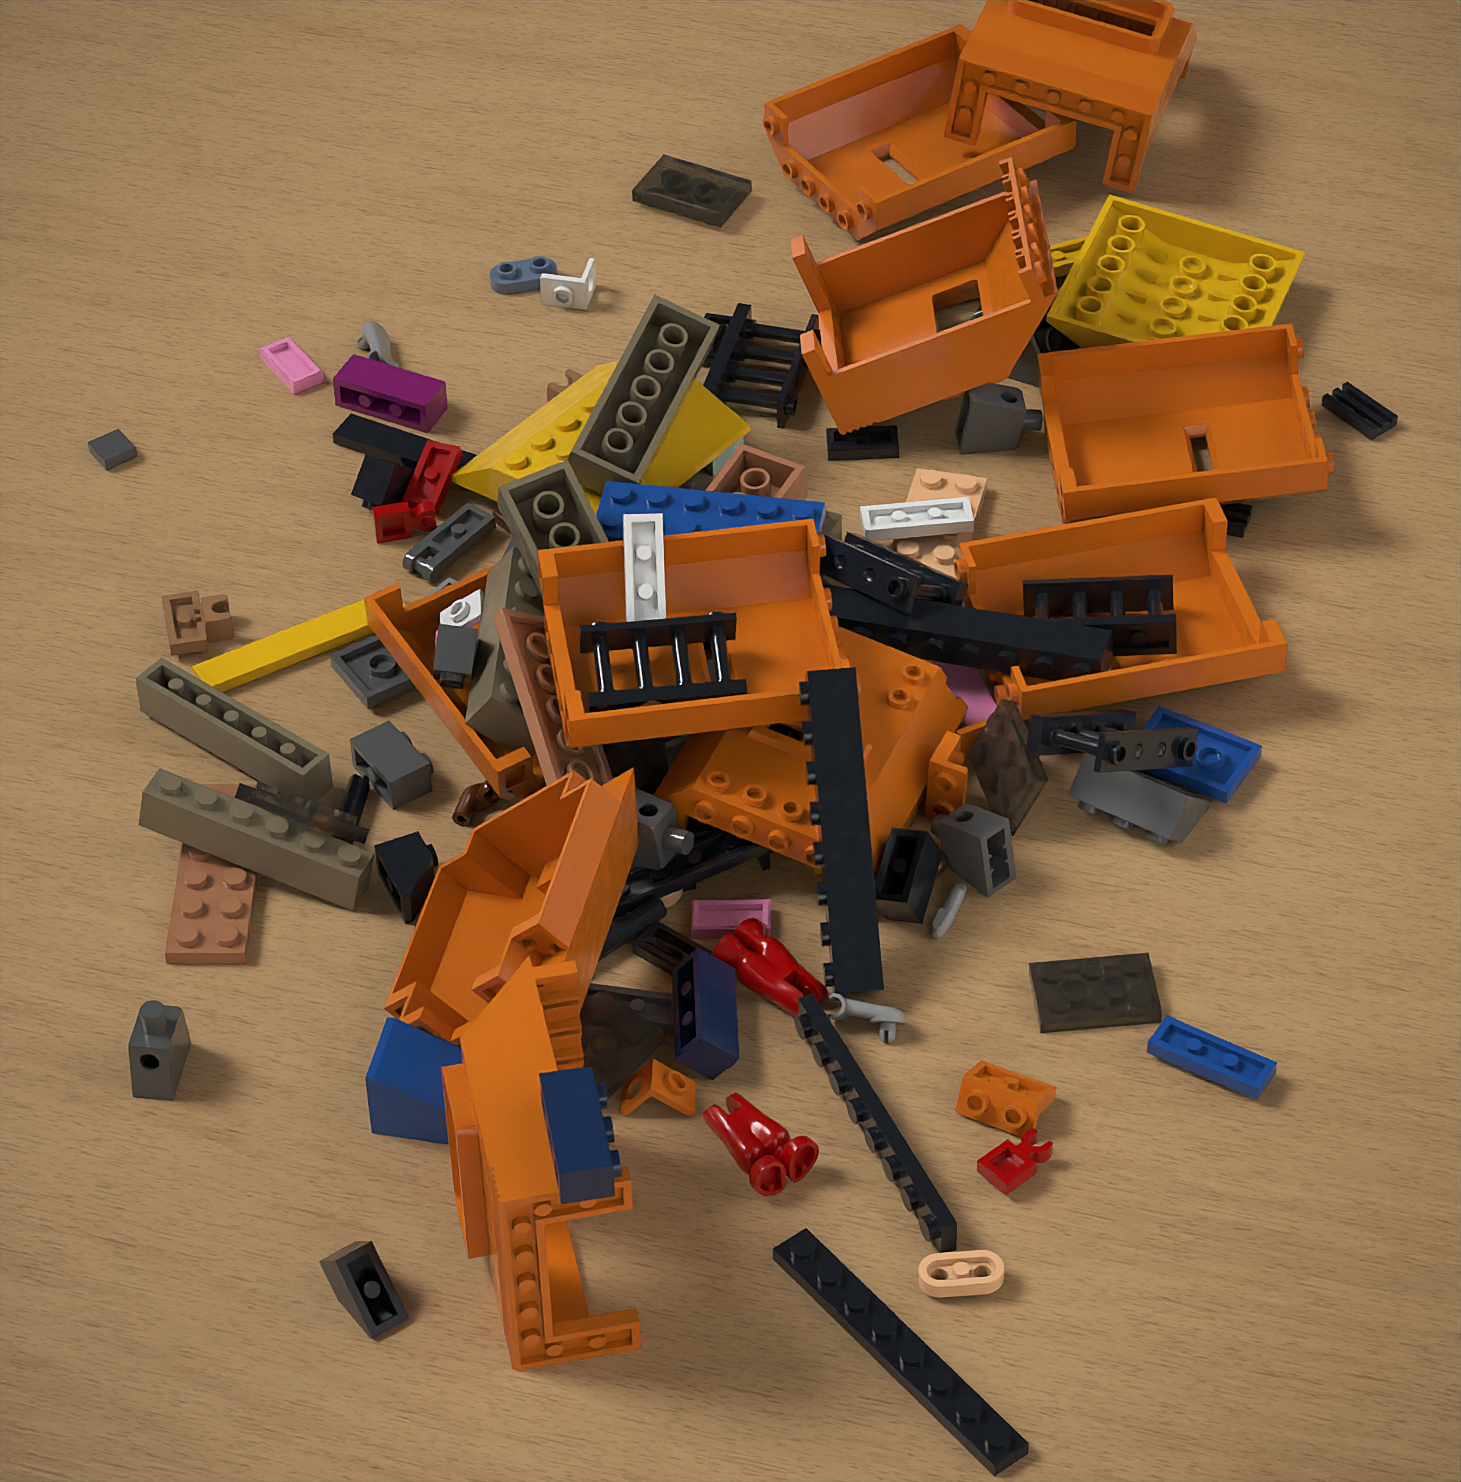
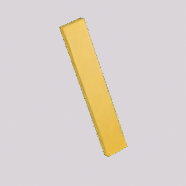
(285, 648)

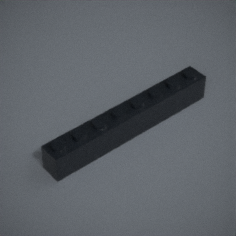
(977, 636)
(843, 831)

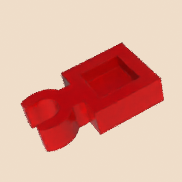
(397, 521)
(1012, 1165)

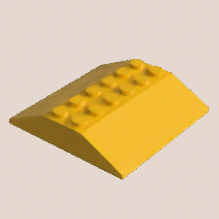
(1167, 278)
(546, 437)

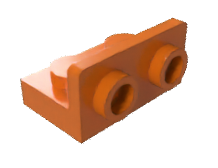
(946, 777)
(1003, 1098)

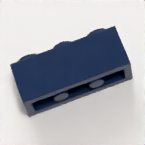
(705, 1014)
(579, 1134)

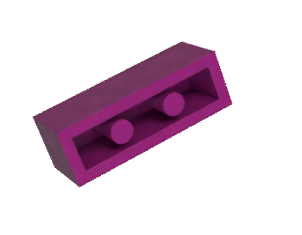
(390, 393)

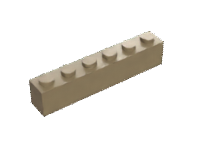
(233, 731)
(256, 839)

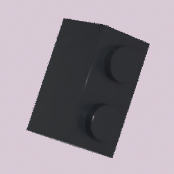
(907, 875)

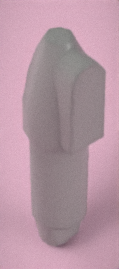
(946, 914)

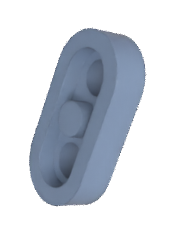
(520, 275)

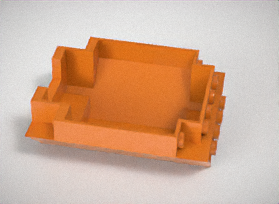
(526, 885)

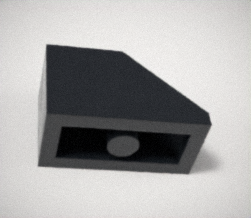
(381, 482)
(407, 872)
(364, 1287)

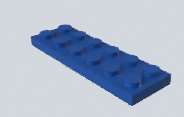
(698, 509)

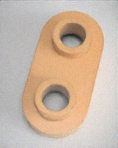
(961, 1273)

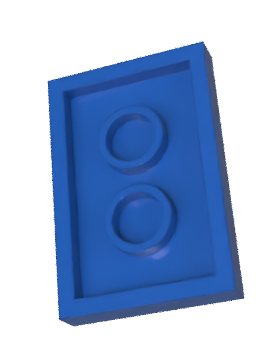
(1220, 758)

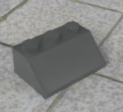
(1139, 801)

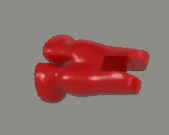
(767, 966)
(761, 1145)

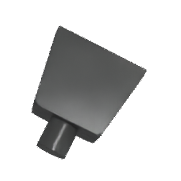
(994, 419)
(658, 832)
(977, 847)
(160, 1035)

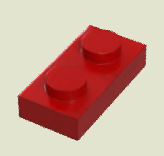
(433, 474)

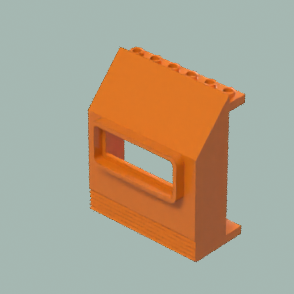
(1079, 60)
(883, 299)
(508, 1177)

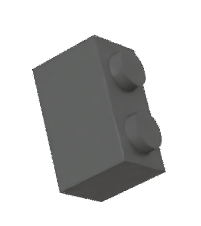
(455, 655)
(392, 764)

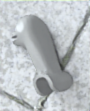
(378, 341)
(885, 1016)

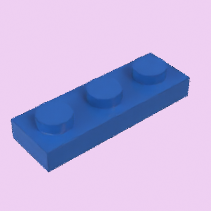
(1211, 1057)

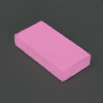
(291, 365)
(718, 917)

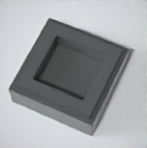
(112, 449)

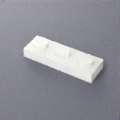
(917, 519)
(644, 567)

